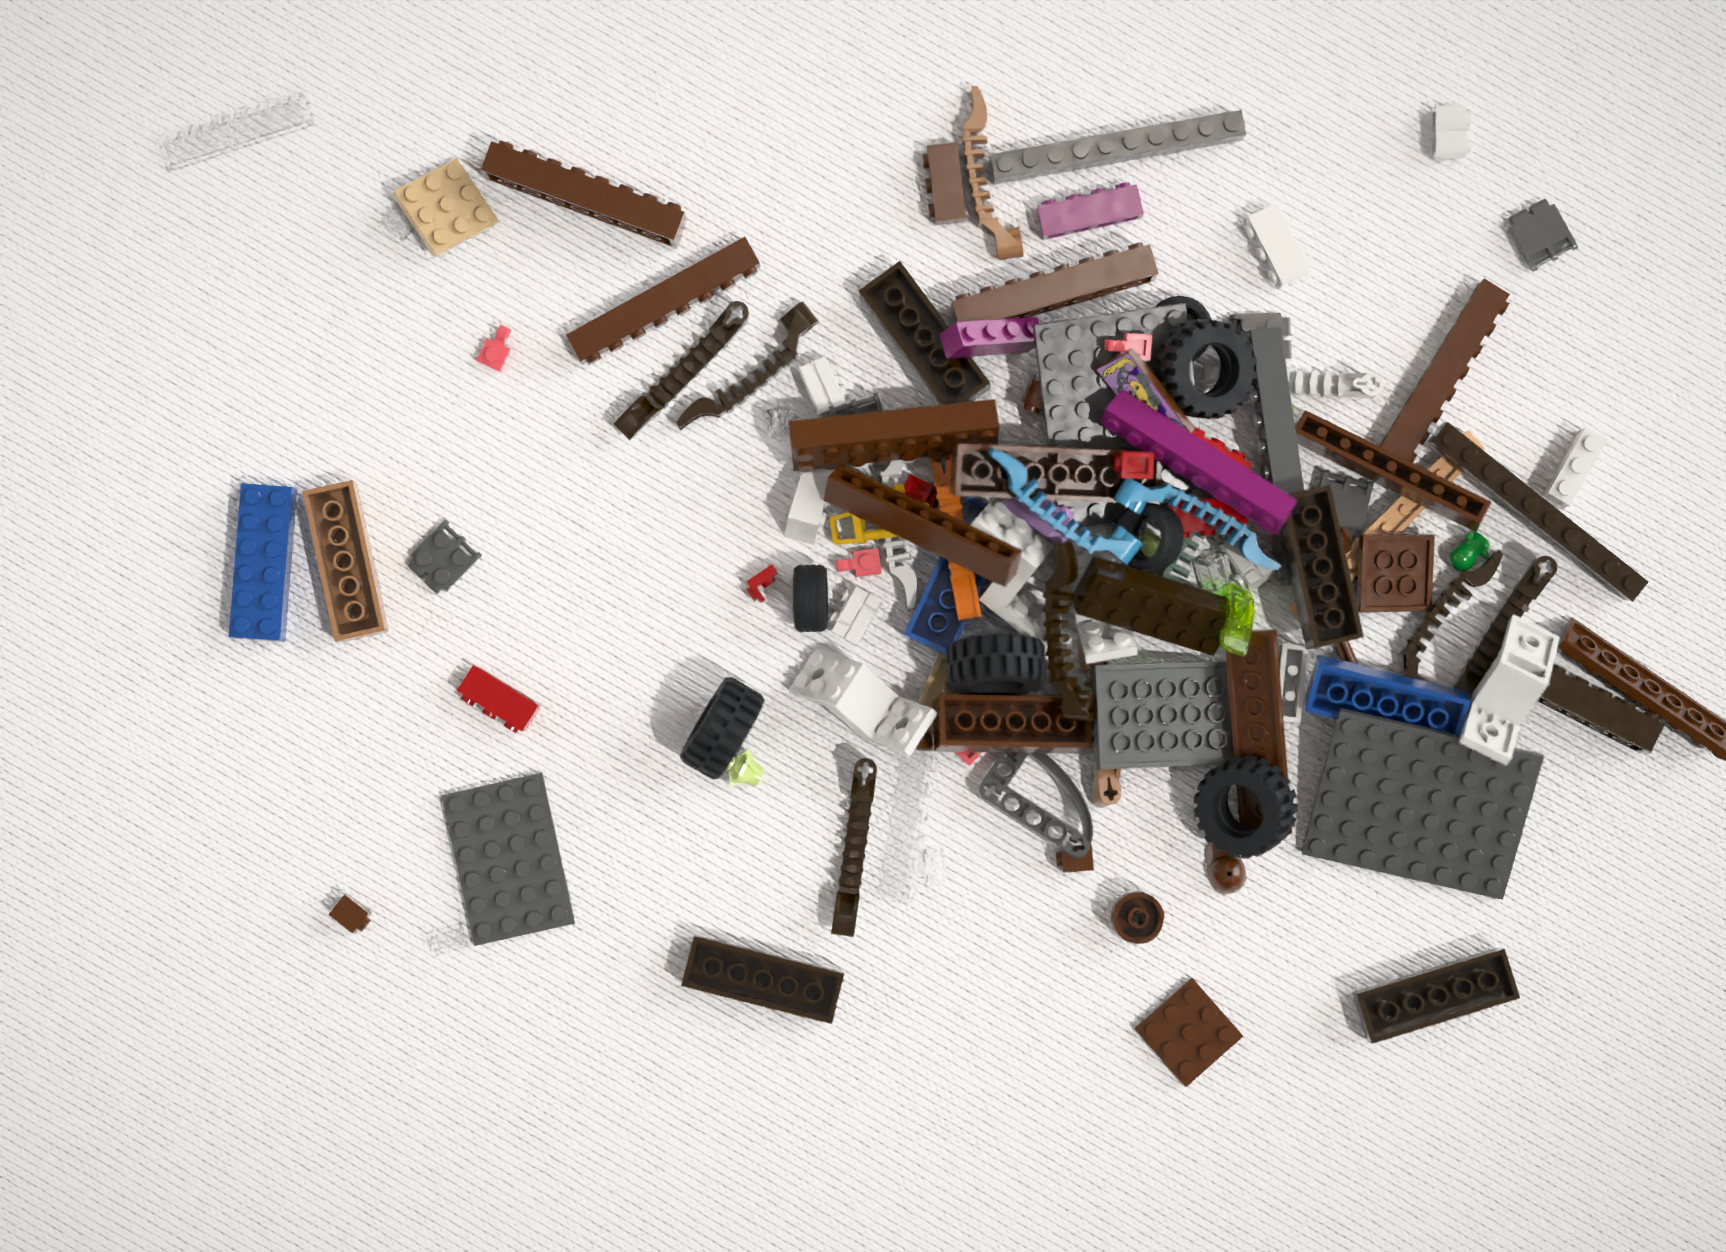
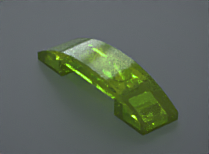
(1239, 619)

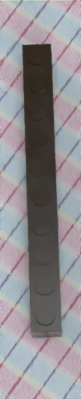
(1537, 511)

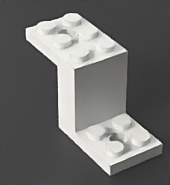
(1014, 602)
(1093, 632)
(1509, 689)
(863, 701)

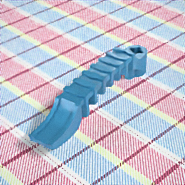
(1136, 496)
(1120, 543)

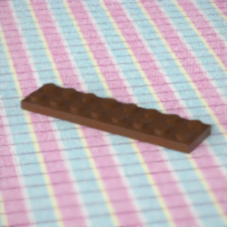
(1644, 686)
(1256, 713)

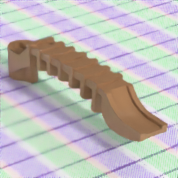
(1007, 241)
(1106, 779)

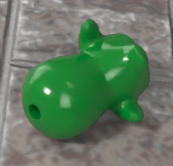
(1465, 552)

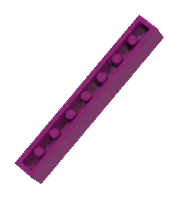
(1198, 462)

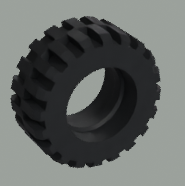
(1235, 373)
(996, 664)
(722, 728)
(1220, 824)

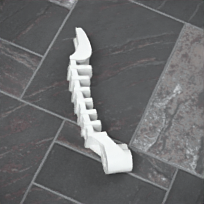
(1341, 386)
(902, 573)

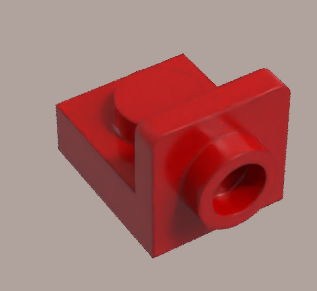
(1134, 464)
(921, 490)
(763, 578)

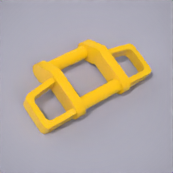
(861, 534)

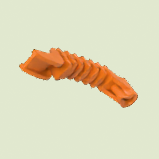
(961, 578)

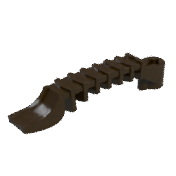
(797, 322)
(659, 396)
(1471, 578)
(1487, 651)
(1077, 703)
(854, 852)

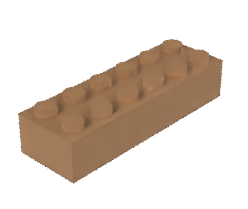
(345, 561)

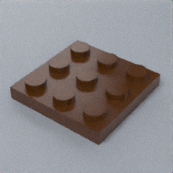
(1395, 572)
(1188, 1032)

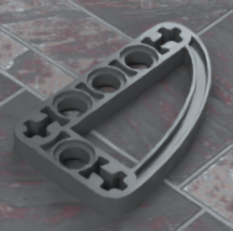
(1025, 806)

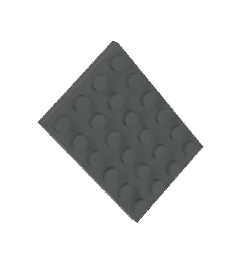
(1161, 715)
(508, 859)

